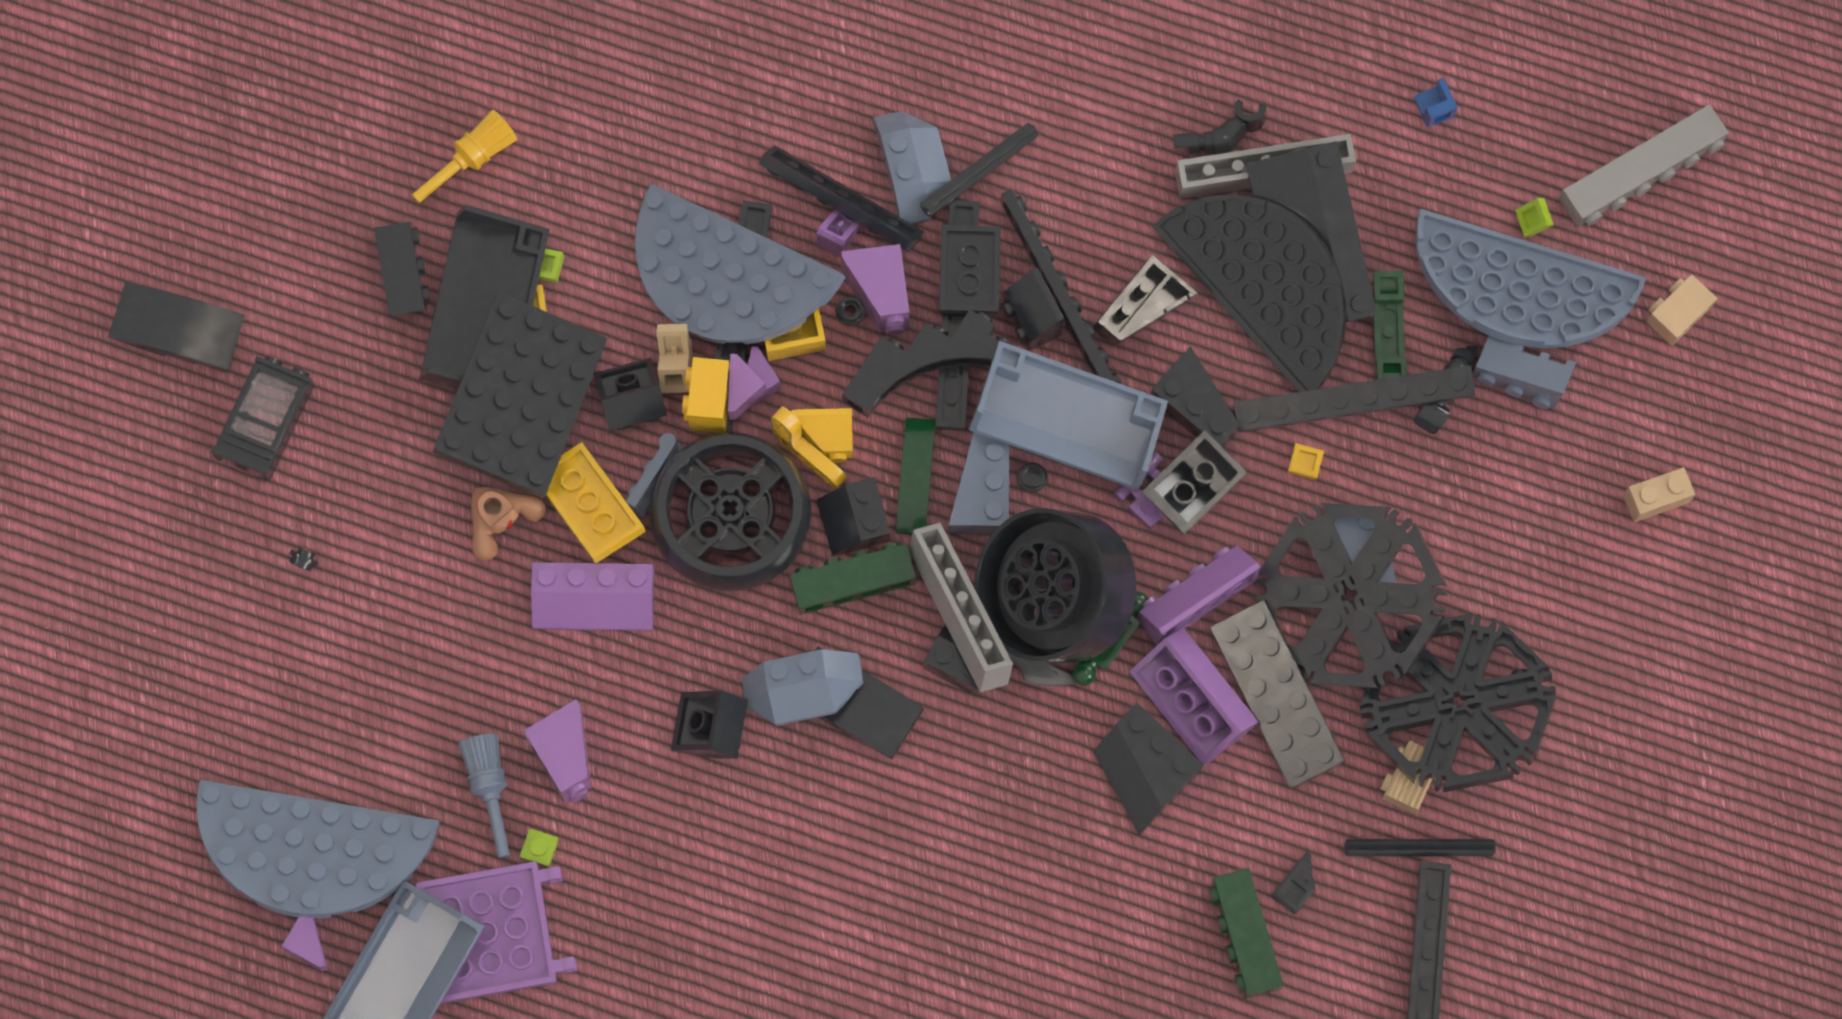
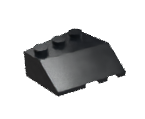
(1145, 765)

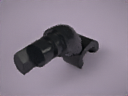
(1226, 136)
(1433, 415)

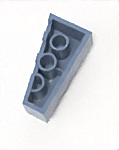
(983, 488)

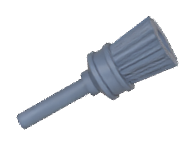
(487, 781)

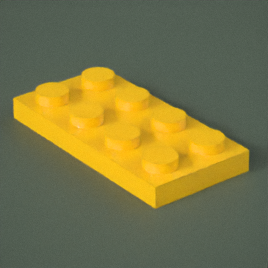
(592, 505)

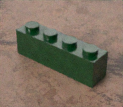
(852, 578)
(1246, 933)

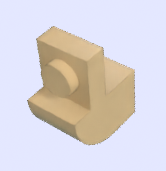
(674, 357)

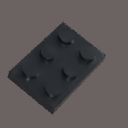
(969, 269)

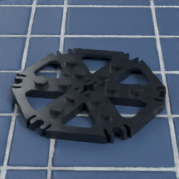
(1378, 596)
(1467, 683)

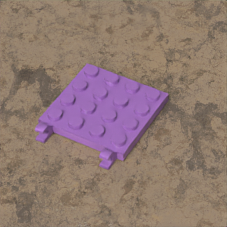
(515, 942)

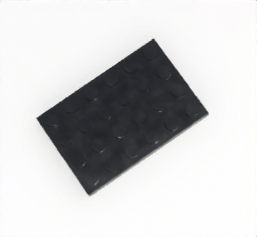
(520, 395)

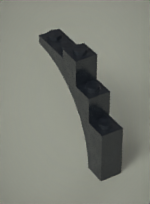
(932, 349)

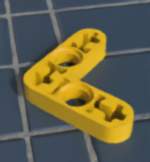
(788, 432)

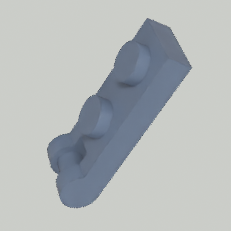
(640, 494)

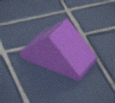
(837, 233)
(764, 371)
(744, 387)
(305, 943)

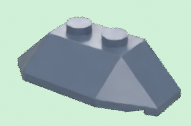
(912, 161)
(802, 685)

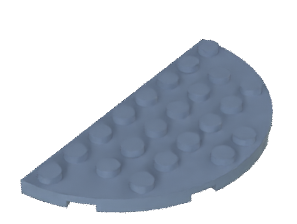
(723, 275)
(1520, 287)
(308, 852)

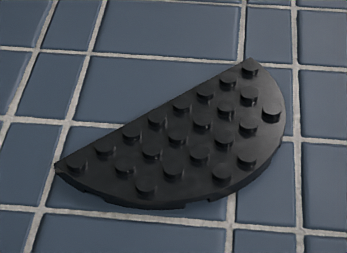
(1268, 277)

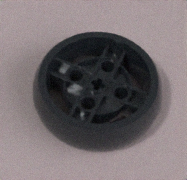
(693, 475)

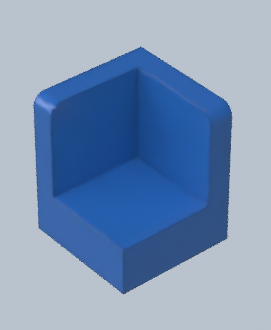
(1436, 104)

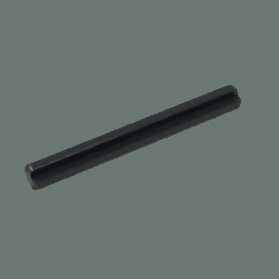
(979, 169)
(1419, 847)

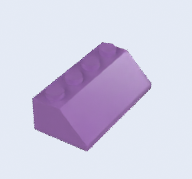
(1199, 593)
(592, 596)
(1193, 696)

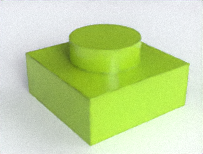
(1534, 217)
(551, 265)
(539, 847)

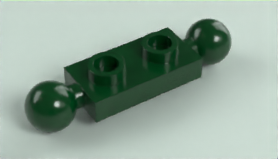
(1084, 672)

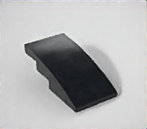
(176, 326)
(876, 716)

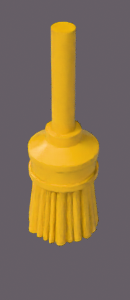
(472, 151)

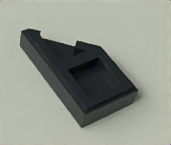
(1296, 886)

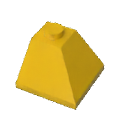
(828, 431)

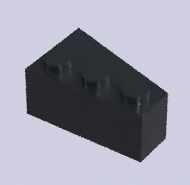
(401, 268)
(1195, 400)

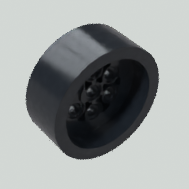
(1092, 610)

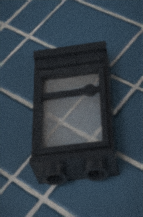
(264, 416)

